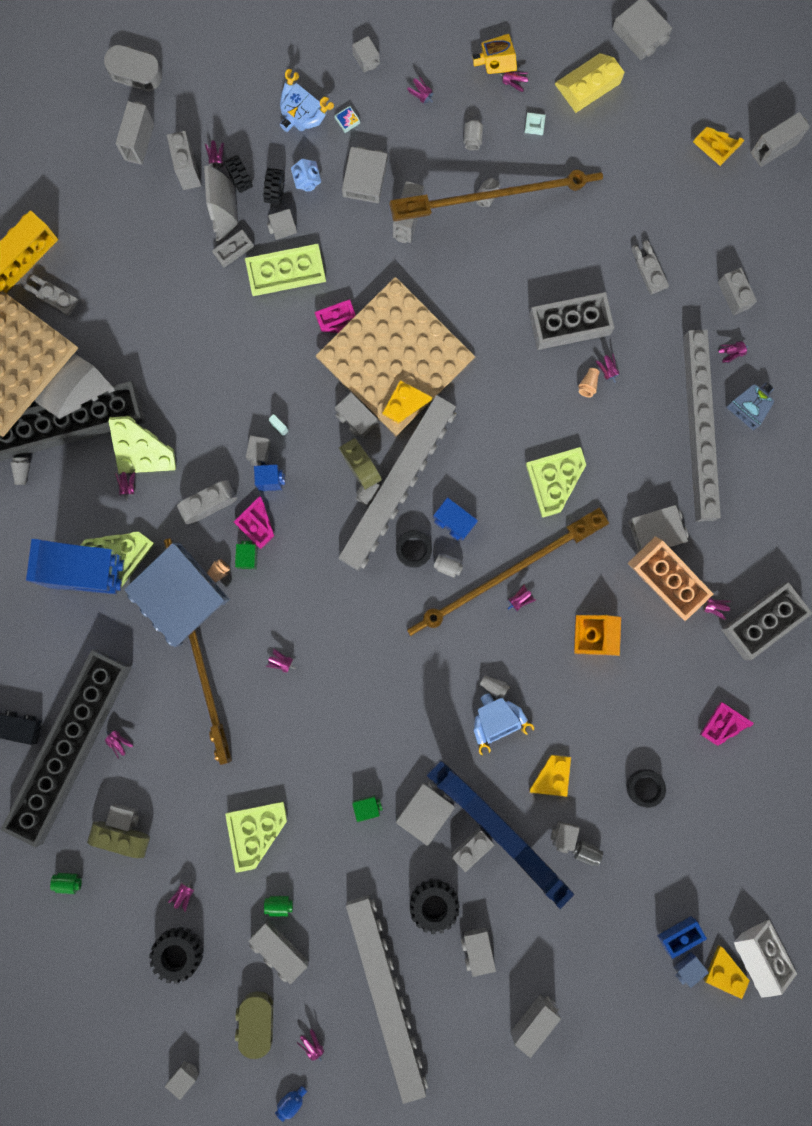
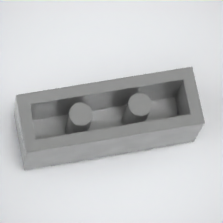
(278, 952)

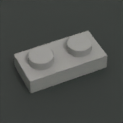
(232, 248)

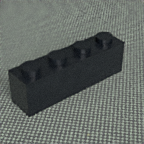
(19, 728)

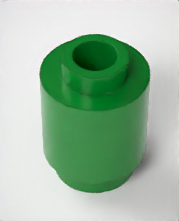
(65, 883)
(278, 906)

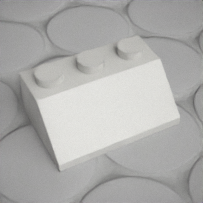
(765, 959)

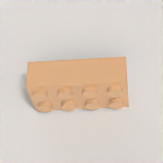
(670, 578)

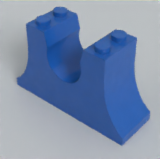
(74, 567)

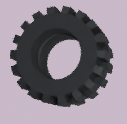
(439, 922)
(164, 966)

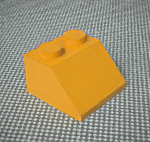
(597, 635)

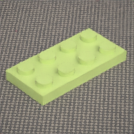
(285, 270)

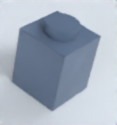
(690, 970)

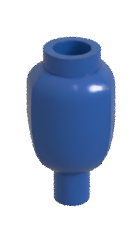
(290, 1104)

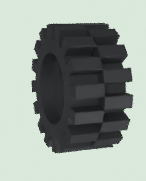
(238, 174)
(273, 186)

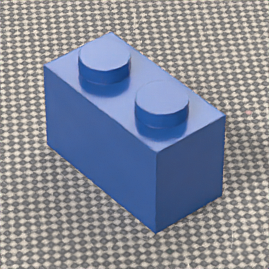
(269, 477)
(454, 519)
(682, 937)

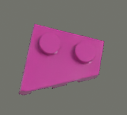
(335, 317)
(255, 523)
(724, 724)

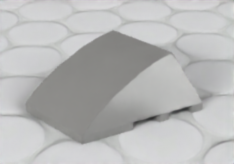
(220, 203)
(72, 387)

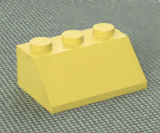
(590, 81)

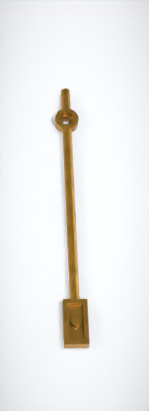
(420, 205)
(577, 531)
(217, 732)

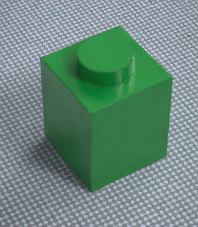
(246, 555)
(367, 808)

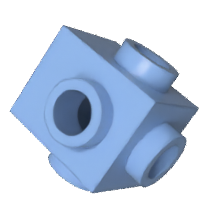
(306, 174)

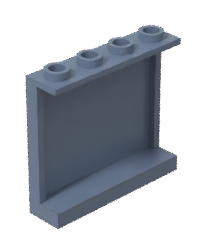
(176, 594)

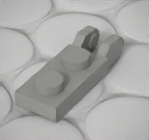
(650, 269)
(53, 296)

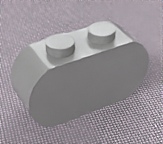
(133, 67)
(207, 502)

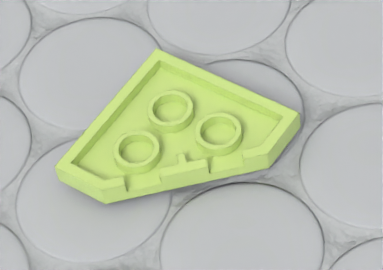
(138, 448)
(555, 479)
(131, 547)
(254, 832)

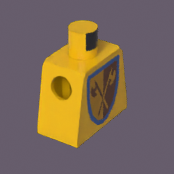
(497, 55)

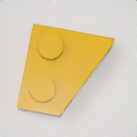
(717, 144)
(405, 402)
(553, 777)
(726, 974)

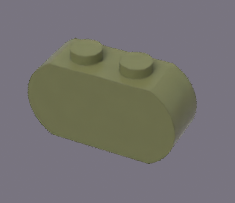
(360, 463)
(126, 843)
(255, 1025)

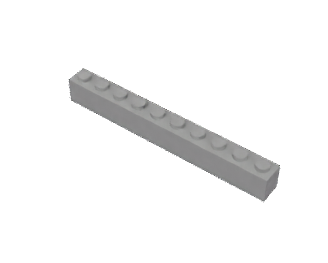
(701, 426)
(397, 483)
(386, 999)

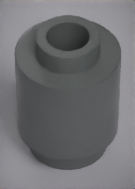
(588, 853)

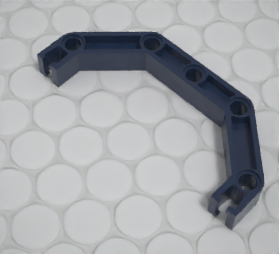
(501, 832)

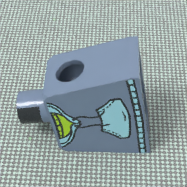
(753, 405)

